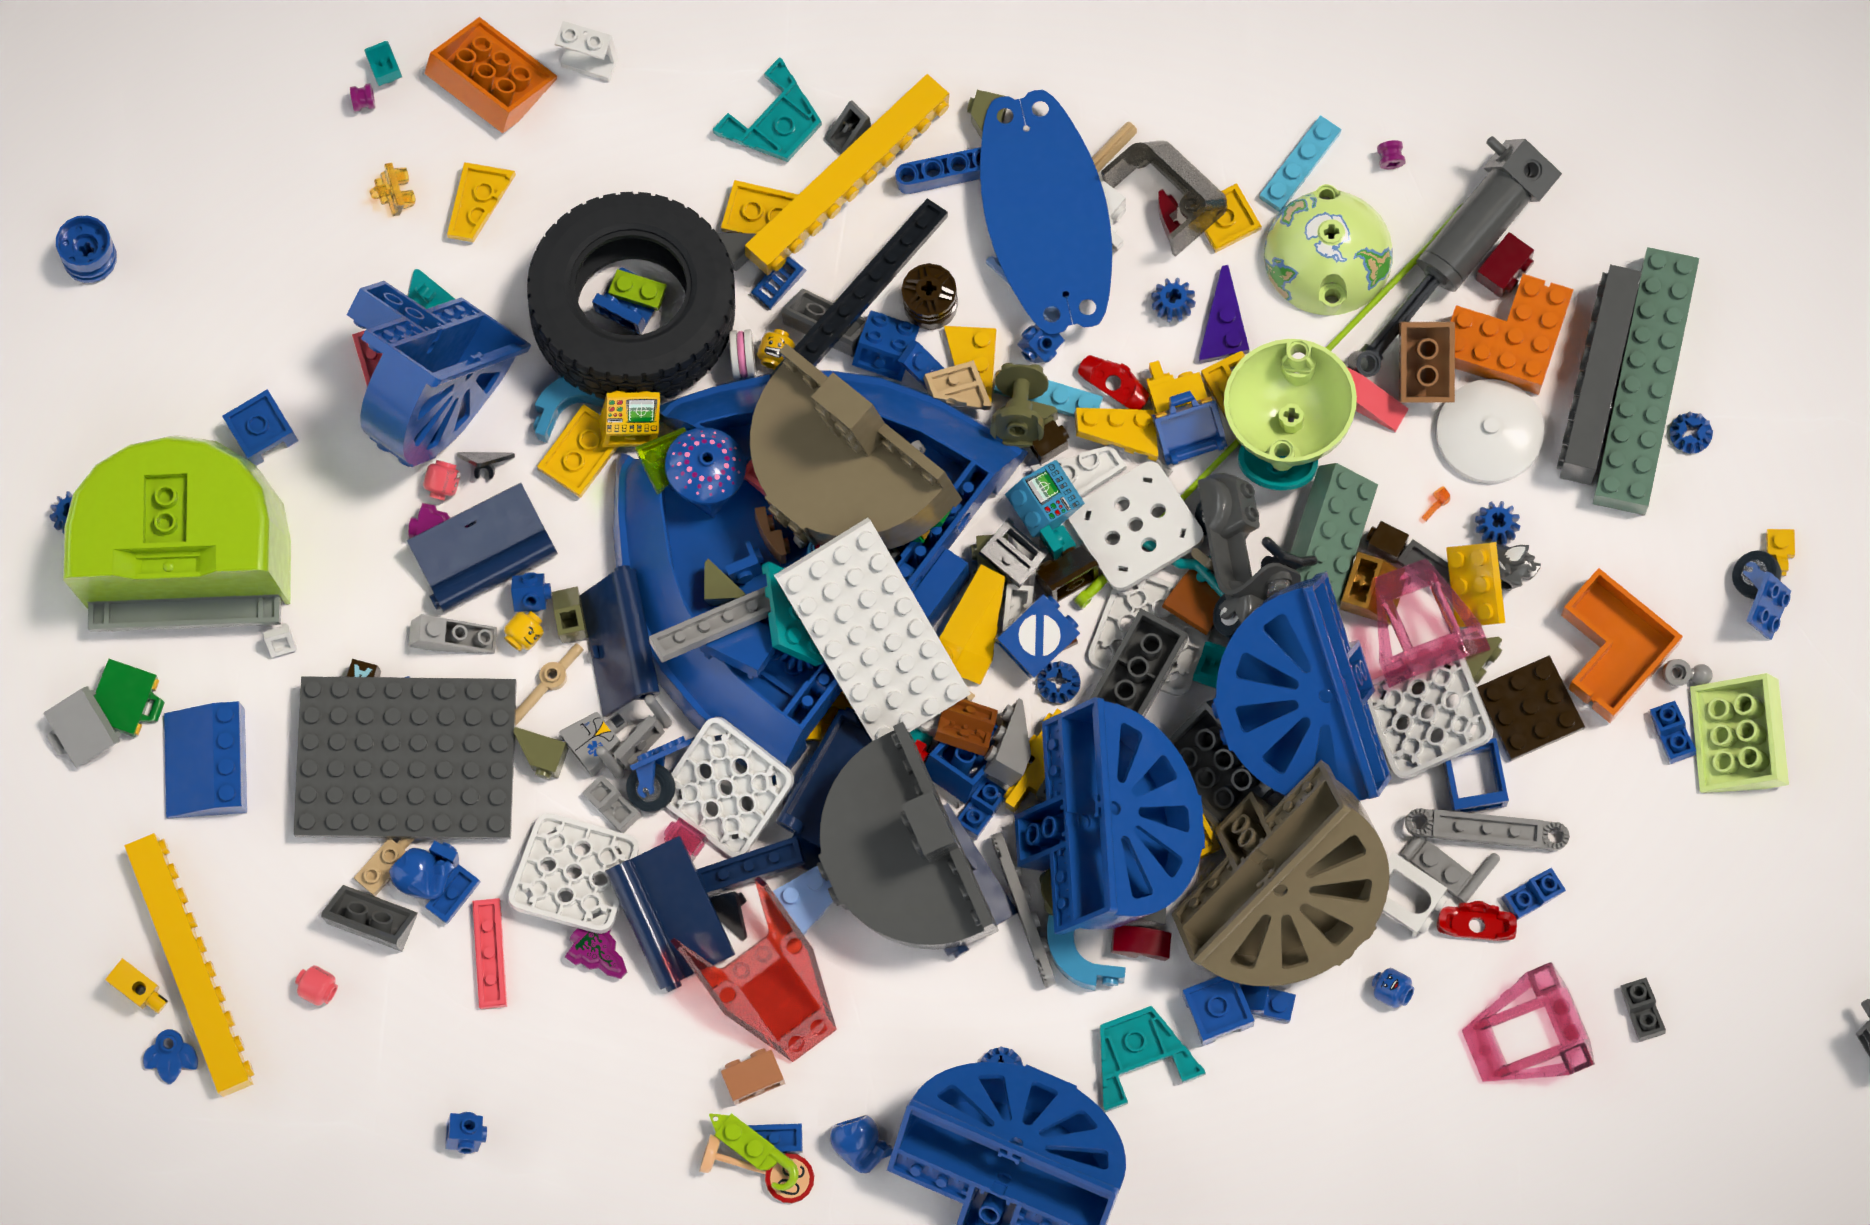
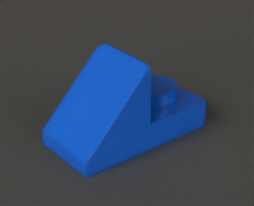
(1269, 1002)

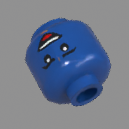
(1393, 988)

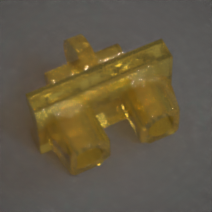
(388, 189)

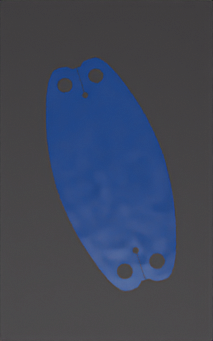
(1046, 211)

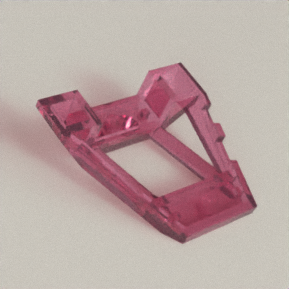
(1434, 653)
(1556, 998)

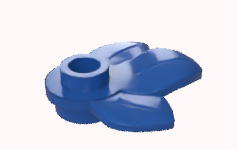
(170, 1060)

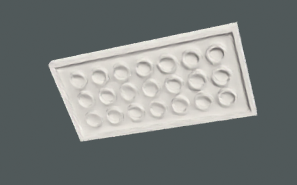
(872, 632)

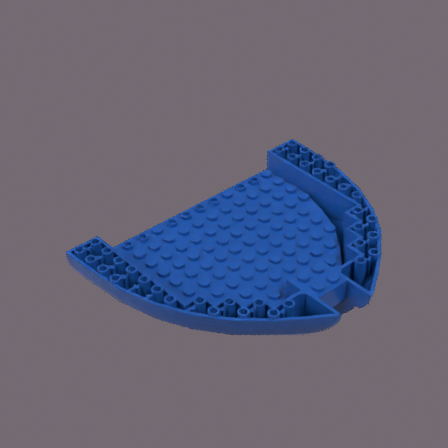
(673, 538)

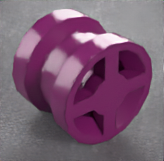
(362, 97)
(1391, 154)

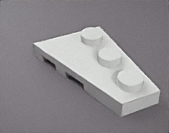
(1090, 468)

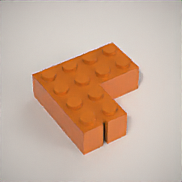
(1518, 347)
(1630, 643)

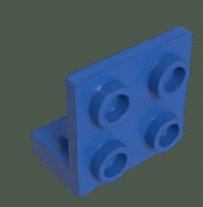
(623, 312)
(883, 344)

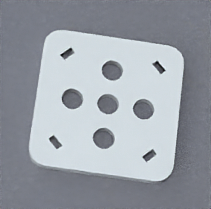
(1128, 551)
(1126, 603)
(1416, 739)
(753, 783)
(560, 849)

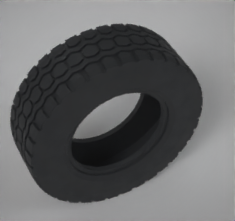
(619, 230)

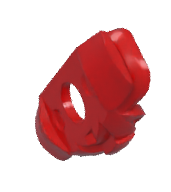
(1129, 394)
(1498, 924)

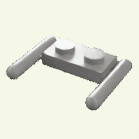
(639, 742)
(1446, 870)

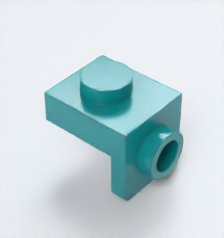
(383, 63)
(1208, 665)

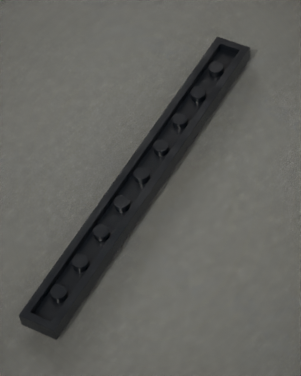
(870, 282)

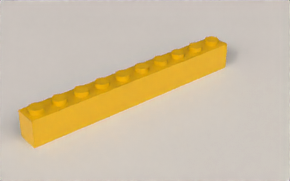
(847, 175)
(189, 965)

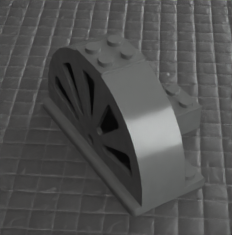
(897, 852)

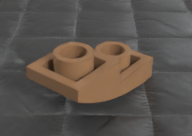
(772, 539)

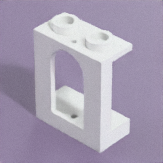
(589, 53)
(1436, 891)

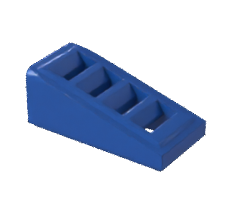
(785, 286)

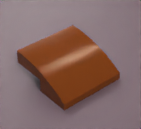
(1193, 602)
(967, 726)

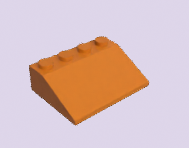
(489, 74)

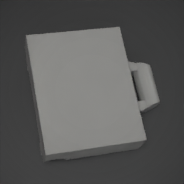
(80, 727)

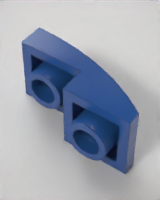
(1672, 732)
(981, 807)
(1534, 894)

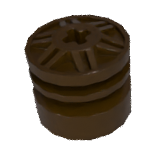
(933, 310)

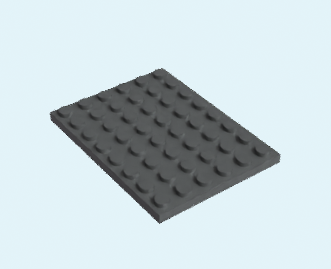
(405, 758)

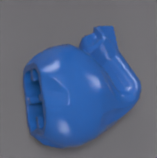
(420, 875)
(859, 1143)

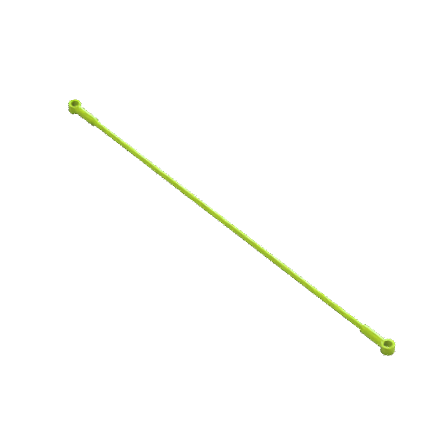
(1086, 596)

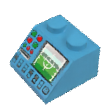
(1044, 498)

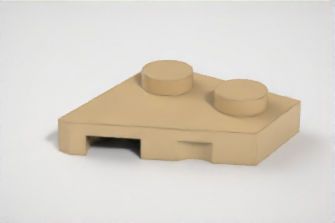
(958, 386)

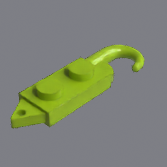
(753, 1147)

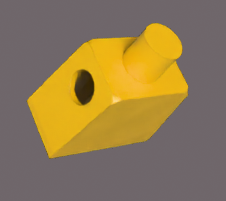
(127, 979)

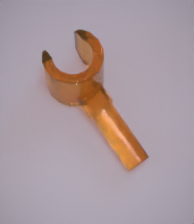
(1442, 497)

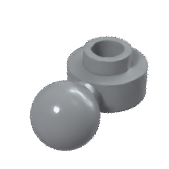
(1699, 674)

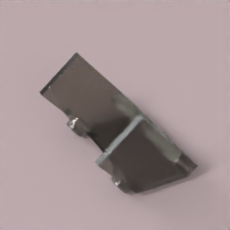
(1201, 200)

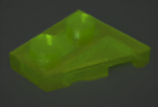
(653, 456)

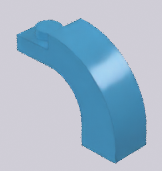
(556, 399)
(1077, 968)

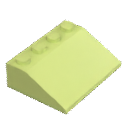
(1739, 734)

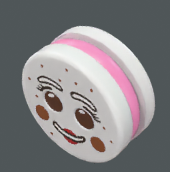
(742, 354)

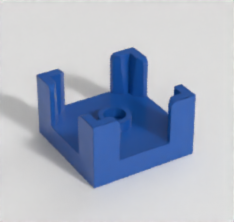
(259, 426)
(1217, 1008)

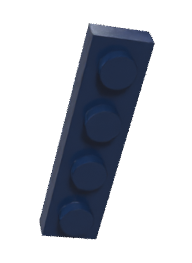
(748, 866)

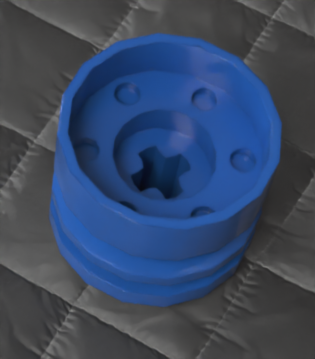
(77, 239)

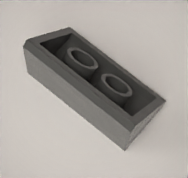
(807, 308)
(370, 917)

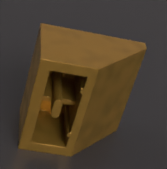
(1360, 589)

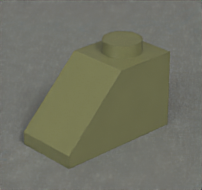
(978, 108)
(542, 752)

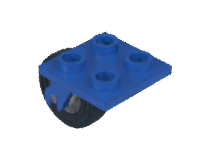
(1759, 578)
(650, 783)

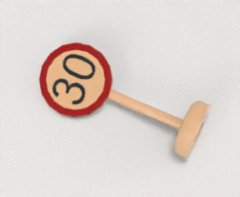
(776, 1174)

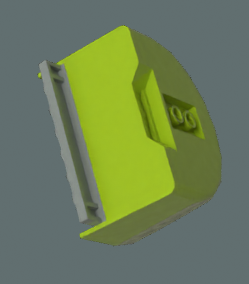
(177, 539)

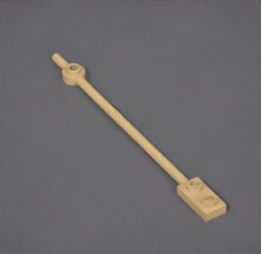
(376, 871)

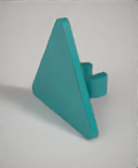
(426, 291)

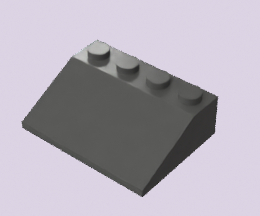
(1215, 769)

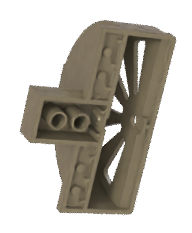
(836, 462)
(1294, 886)

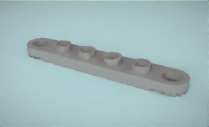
(1487, 829)
(1028, 919)

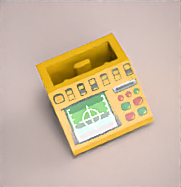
(629, 418)

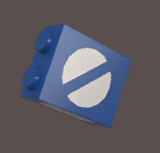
(1037, 635)

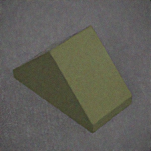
(718, 587)

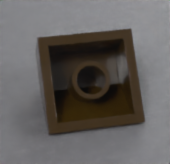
(1068, 573)

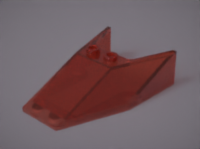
(772, 985)

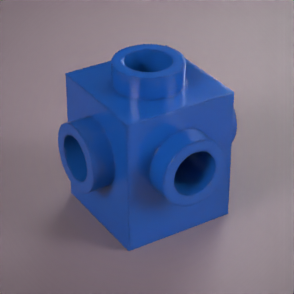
(1038, 345)
(530, 592)
(465, 1132)

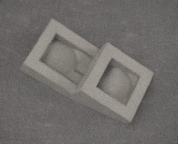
(612, 804)

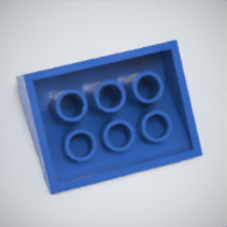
(205, 760)

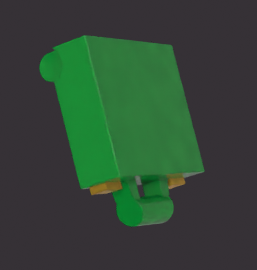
(125, 696)

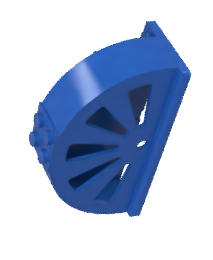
(432, 369)
(1300, 694)
(1115, 818)
(1011, 1147)

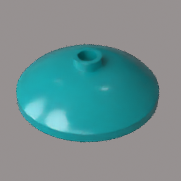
(1268, 477)

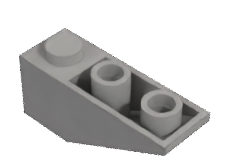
(451, 635)
(1011, 749)

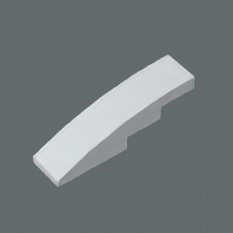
(1020, 598)

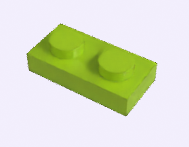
(637, 290)

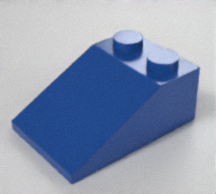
(957, 769)

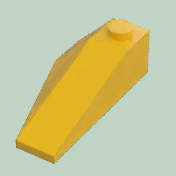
(974, 626)

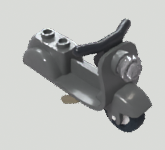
(1227, 518)

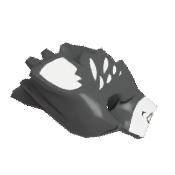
(1515, 565)

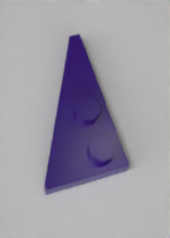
(1225, 327)

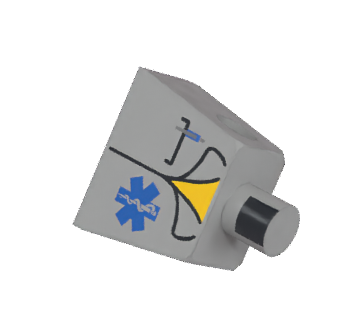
(590, 733)

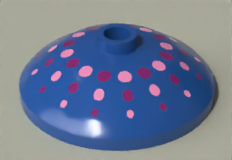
(700, 480)

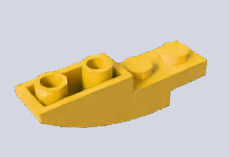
(1033, 775)

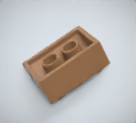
(1426, 362)

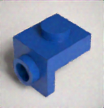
(746, 568)

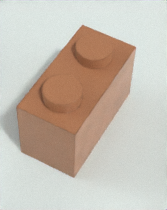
(752, 1076)

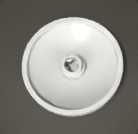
(1490, 431)

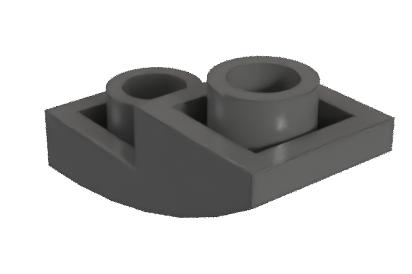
(1642, 1009)

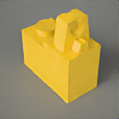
(1163, 386)

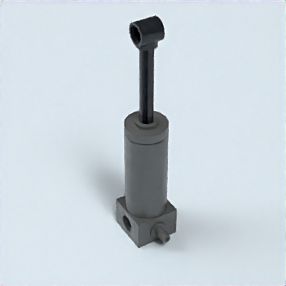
(1513, 180)

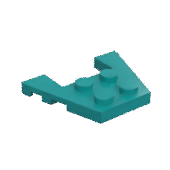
(782, 126)
(785, 626)
(1136, 1043)

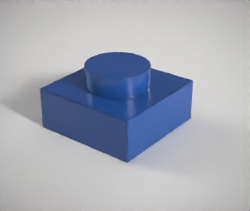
(444, 852)

